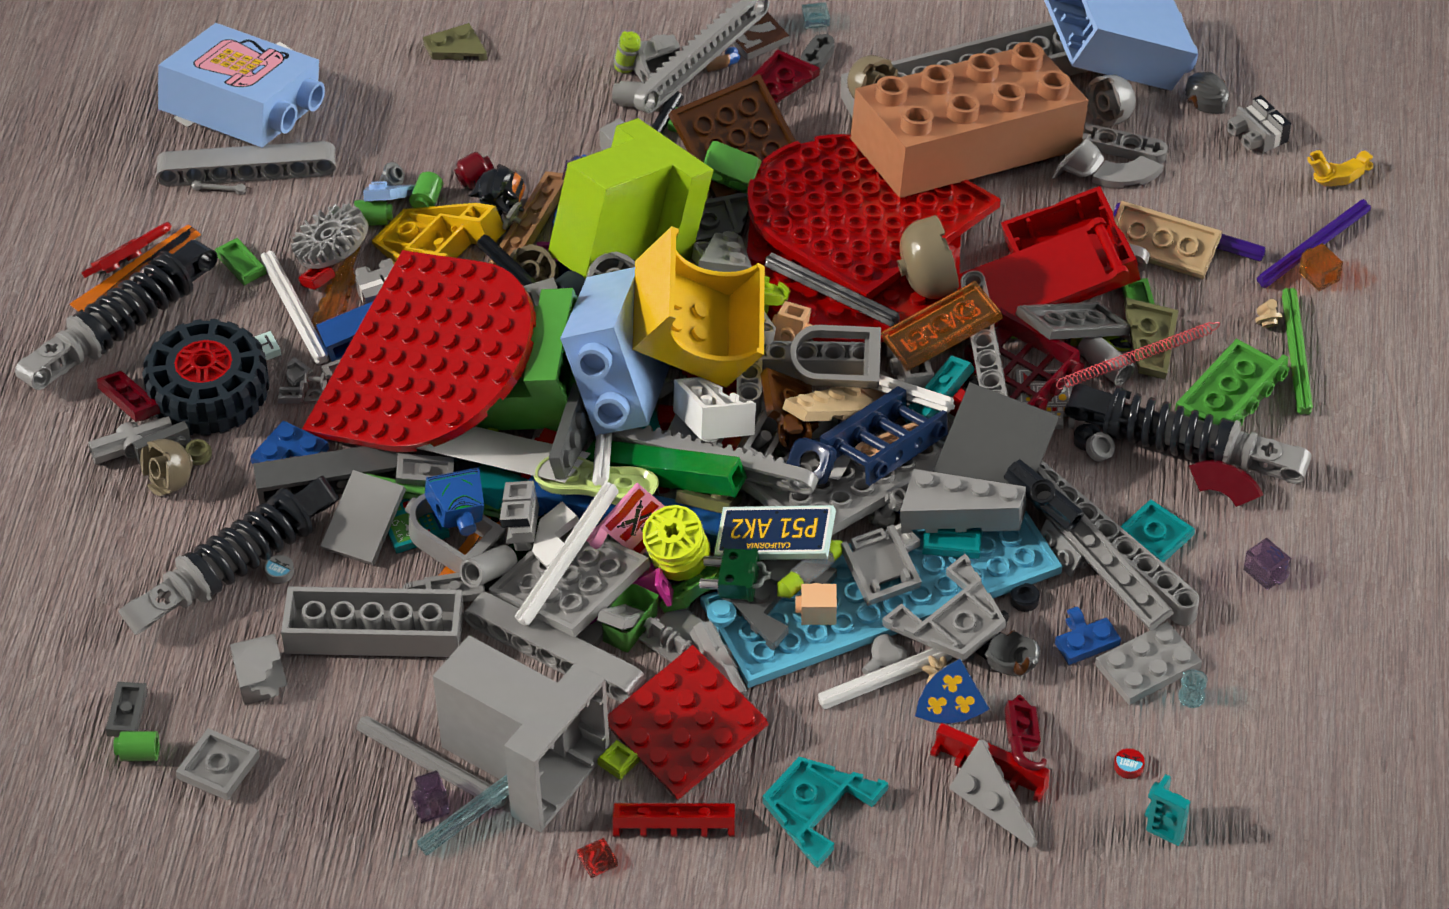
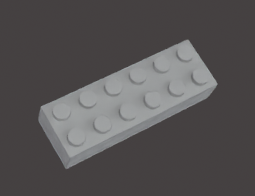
(372, 621)

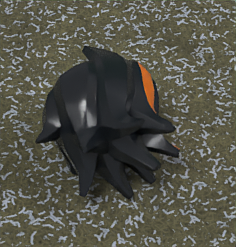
(500, 188)

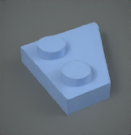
(380, 191)

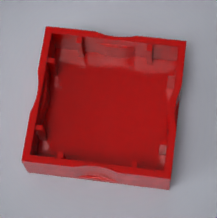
(1067, 216)

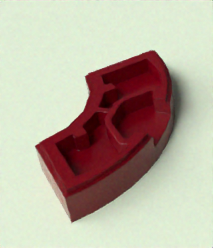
(1226, 479)

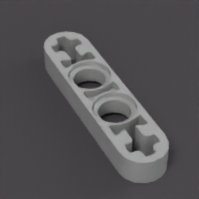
(1121, 138)

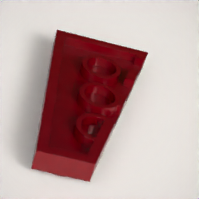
(786, 74)

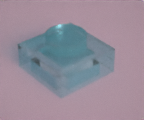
(815, 15)

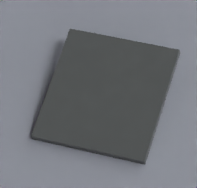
(993, 434)

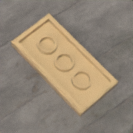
(1169, 239)

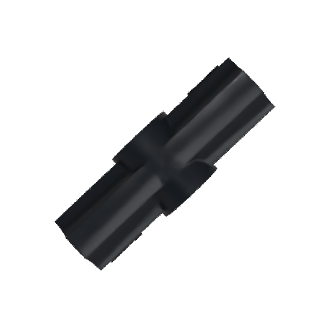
(1055, 506)

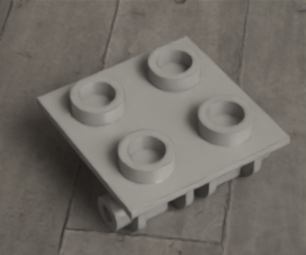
(670, 633)

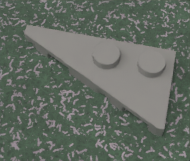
(984, 787)

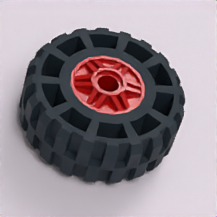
(207, 375)

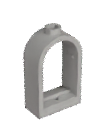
(871, 356)
(490, 531)

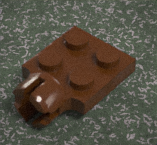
(776, 389)

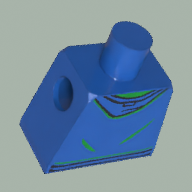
(456, 499)

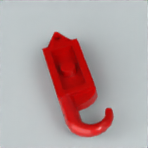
(128, 250)

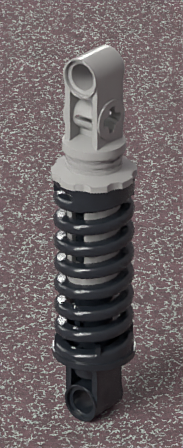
(117, 312)
(1186, 433)
(201, 571)

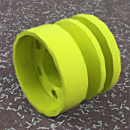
(676, 542)

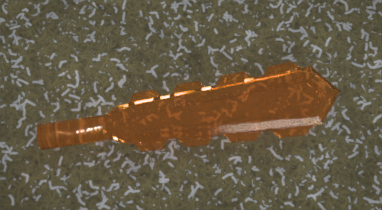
(337, 292)

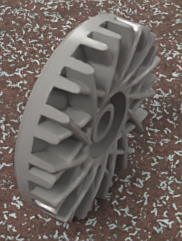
(331, 237)

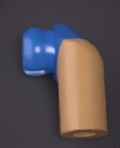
(730, 58)

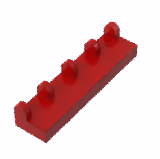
(961, 745)
(674, 816)

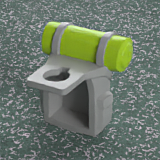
(643, 55)

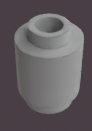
(624, 93)

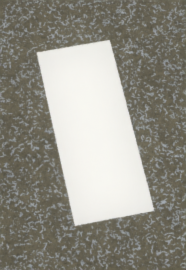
(502, 451)

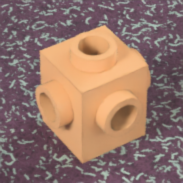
(790, 321)

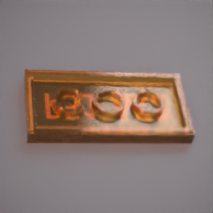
(941, 325)

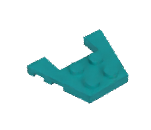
(808, 794)

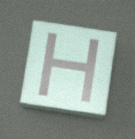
(269, 345)

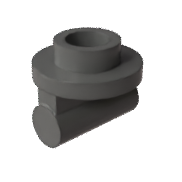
(392, 174)

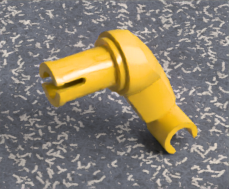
(1339, 174)

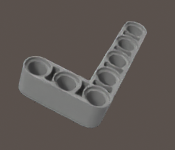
(814, 356)

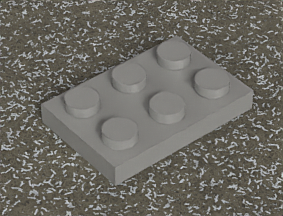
(1147, 663)

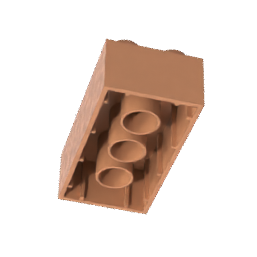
(968, 119)

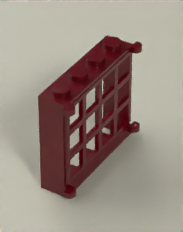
(1054, 348)

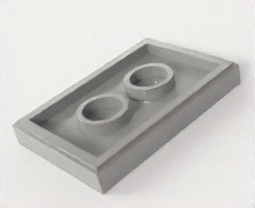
(363, 517)

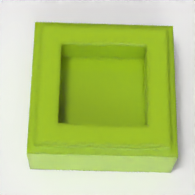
(618, 759)

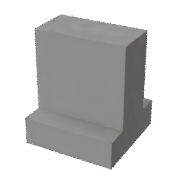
(522, 725)

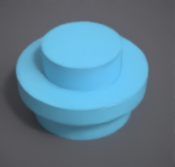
(721, 613)

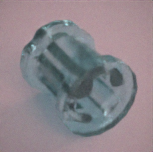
(1193, 687)

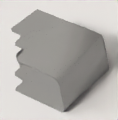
(258, 668)

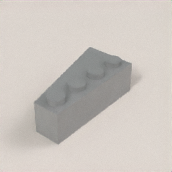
(960, 503)

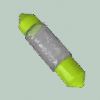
(808, 571)

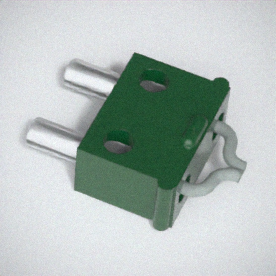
(737, 573)

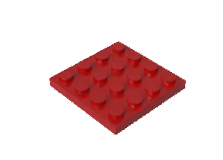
(685, 722)

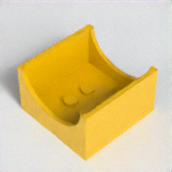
(697, 315)

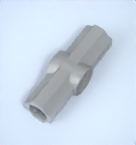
(122, 441)
(712, 647)

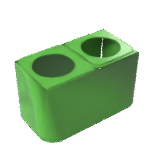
(731, 166)
(640, 599)

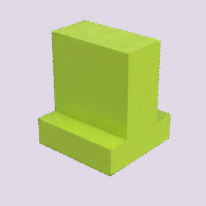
(629, 198)

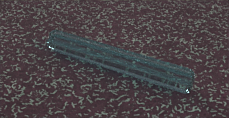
(464, 816)

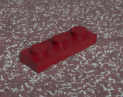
(128, 396)

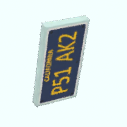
(777, 531)

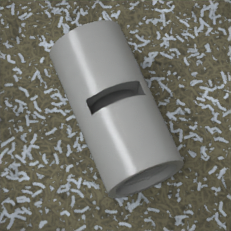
(1098, 350)
(487, 566)

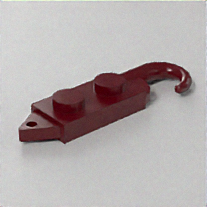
(1023, 732)

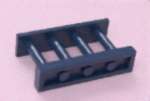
(881, 416)

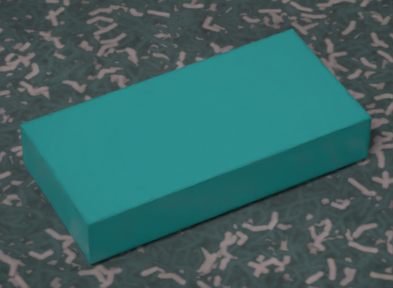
(953, 543)

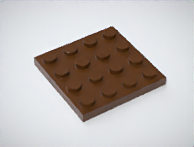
(736, 116)

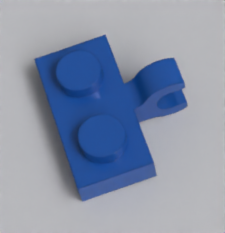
(1085, 639)

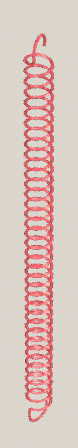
(1106, 362)

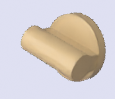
(1268, 315)

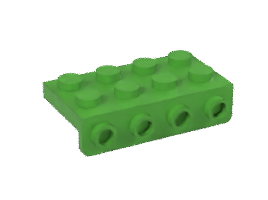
(1234, 384)

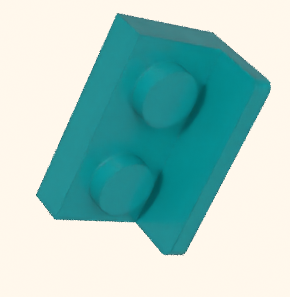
(1167, 812)

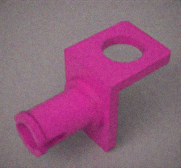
(656, 582)

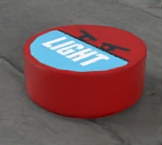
(1129, 763)

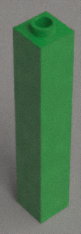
(681, 468)

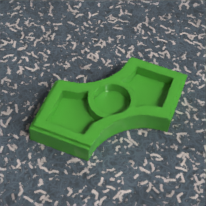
(689, 589)

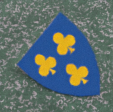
(951, 696)

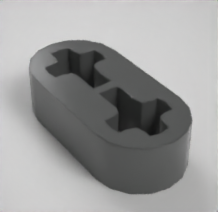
(822, 55)

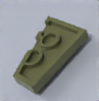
(1148, 325)

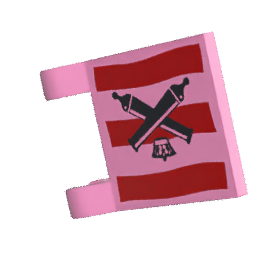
(627, 520)

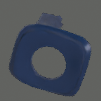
(826, 454)

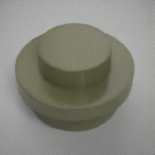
(199, 451)

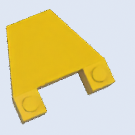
(439, 229)

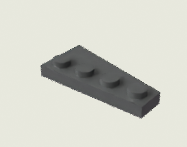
(571, 435)

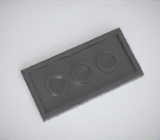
(1073, 320)

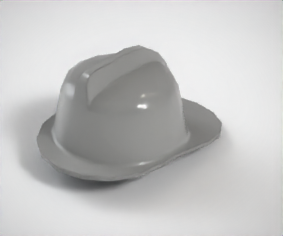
(1081, 161)

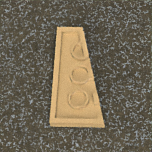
(829, 403)

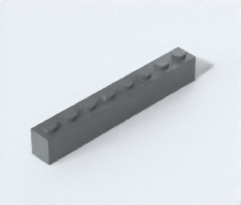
(336, 467)

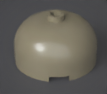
(928, 259)

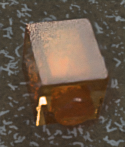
(1320, 267)

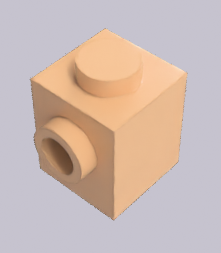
(817, 604)

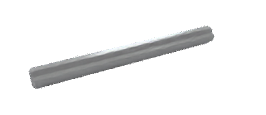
(424, 757)

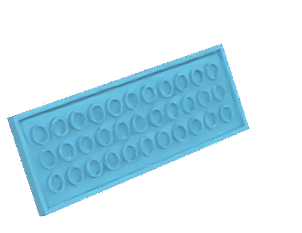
(1004, 563)

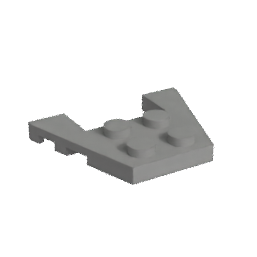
(959, 624)

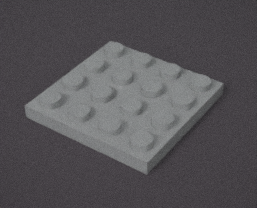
(584, 589)

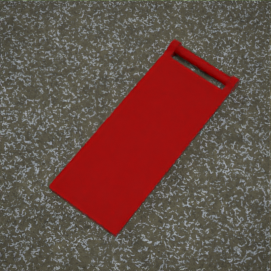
(1052, 269)

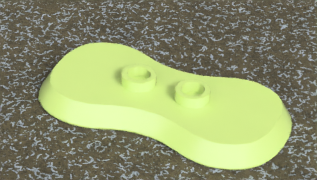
(581, 480)

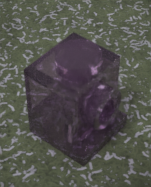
(430, 797)

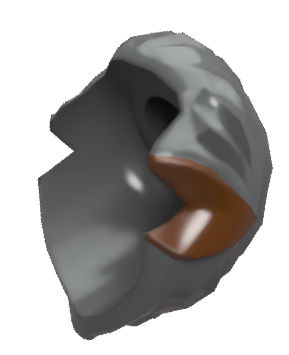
(1207, 92)
(1013, 653)

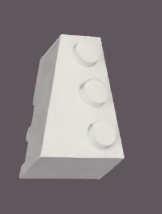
(710, 411)

